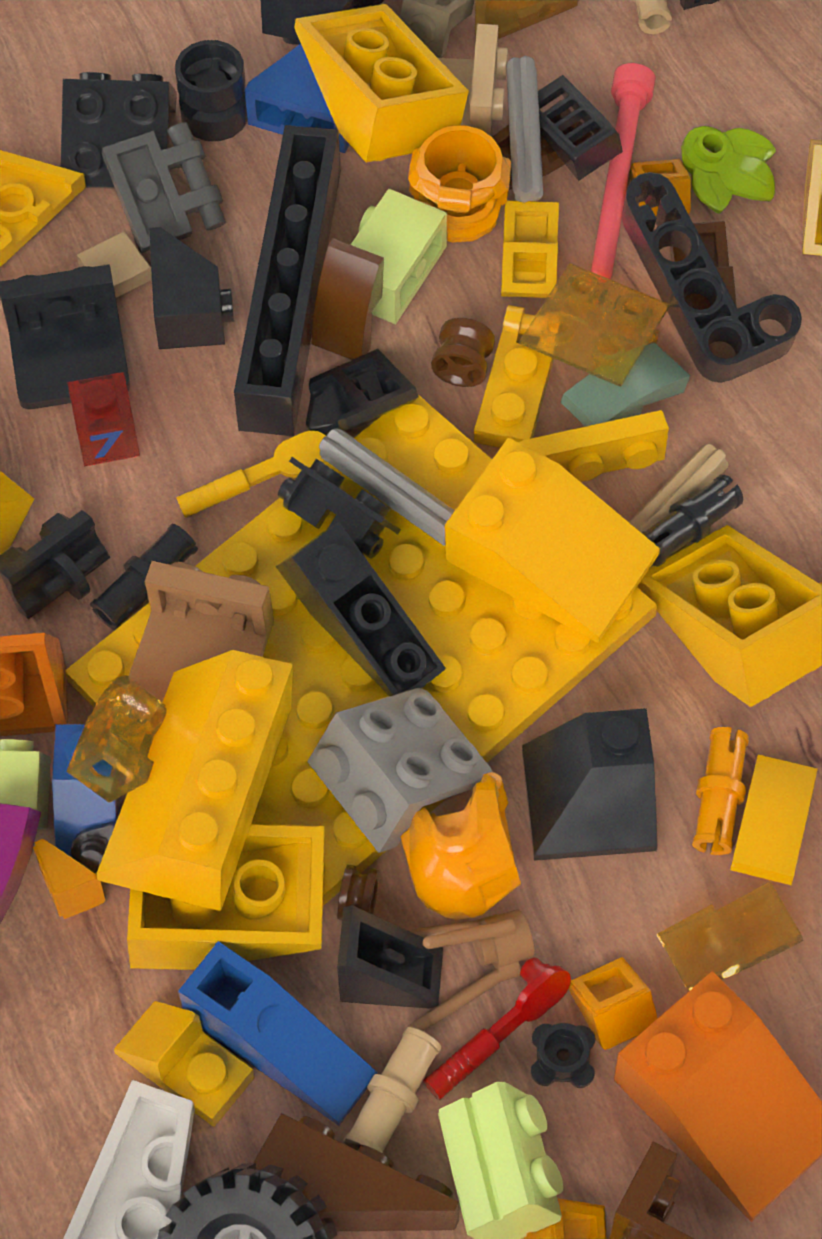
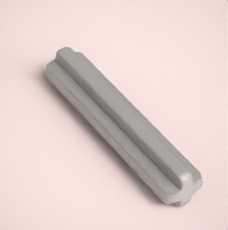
(524, 129)
(386, 483)

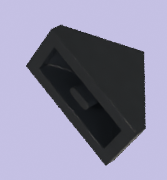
(385, 963)

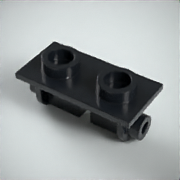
(318, 493)

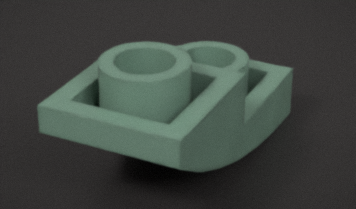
(649, 381)

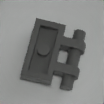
(148, 191)

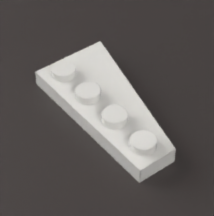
(137, 1169)

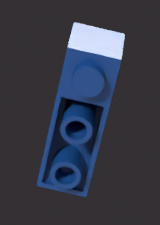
(275, 1033)

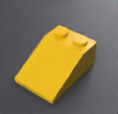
(380, 80)
(548, 541)
(740, 613)
(267, 912)

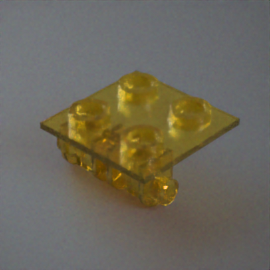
(595, 324)

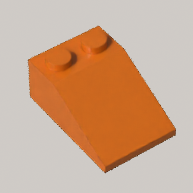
(32, 684)
(725, 1095)

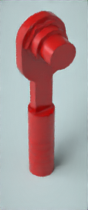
(544, 989)

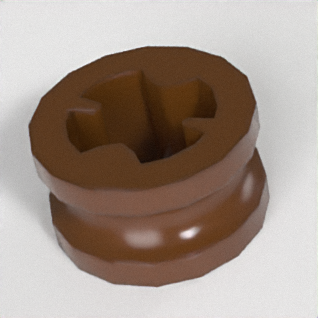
(358, 890)

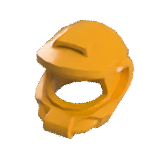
(464, 176)
(465, 857)

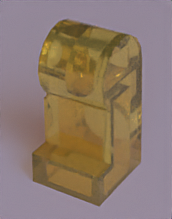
(120, 734)

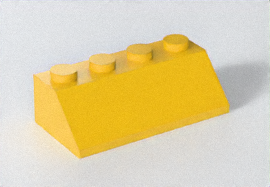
(209, 769)

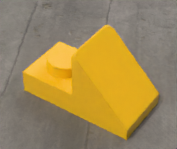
(184, 1061)

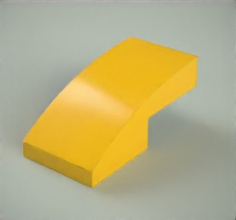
(530, 249)
(774, 819)

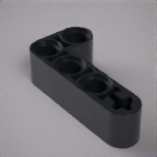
(699, 276)

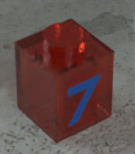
(103, 419)

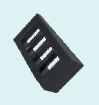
(593, 151)

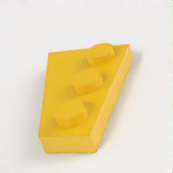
(31, 198)

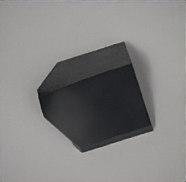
(357, 393)

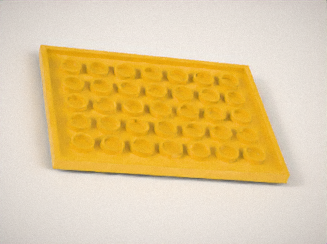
(498, 652)

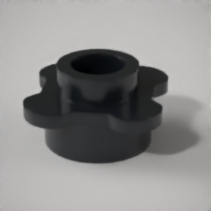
(563, 1037)

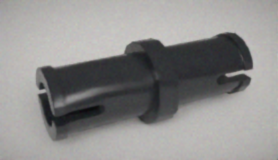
(691, 518)
(129, 589)

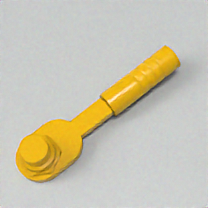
(302, 447)

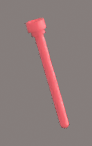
(632, 90)

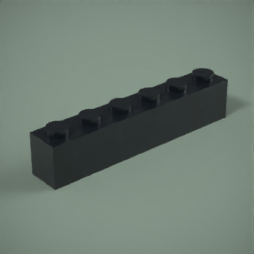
(287, 282)

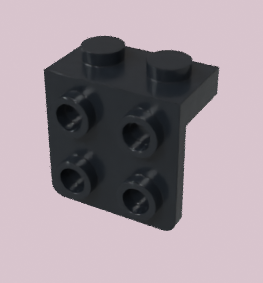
(107, 112)
(62, 332)

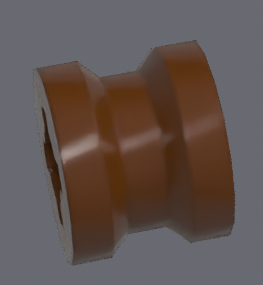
(463, 352)

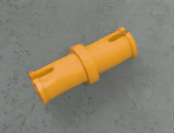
(720, 791)

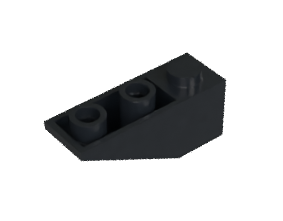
(360, 611)

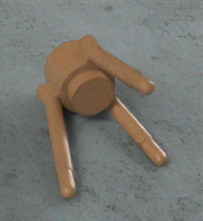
(496, 941)

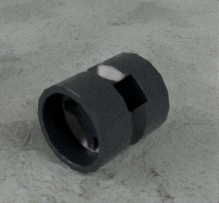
(212, 90)

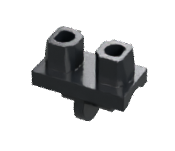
(53, 564)

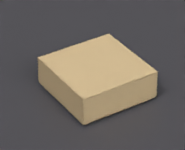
(126, 262)

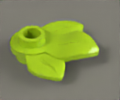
(732, 168)

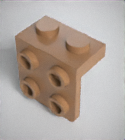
(197, 619)

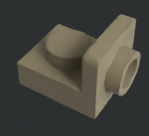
(434, 19)

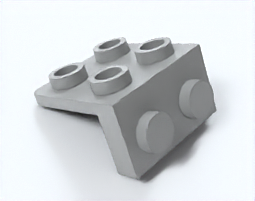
(394, 760)

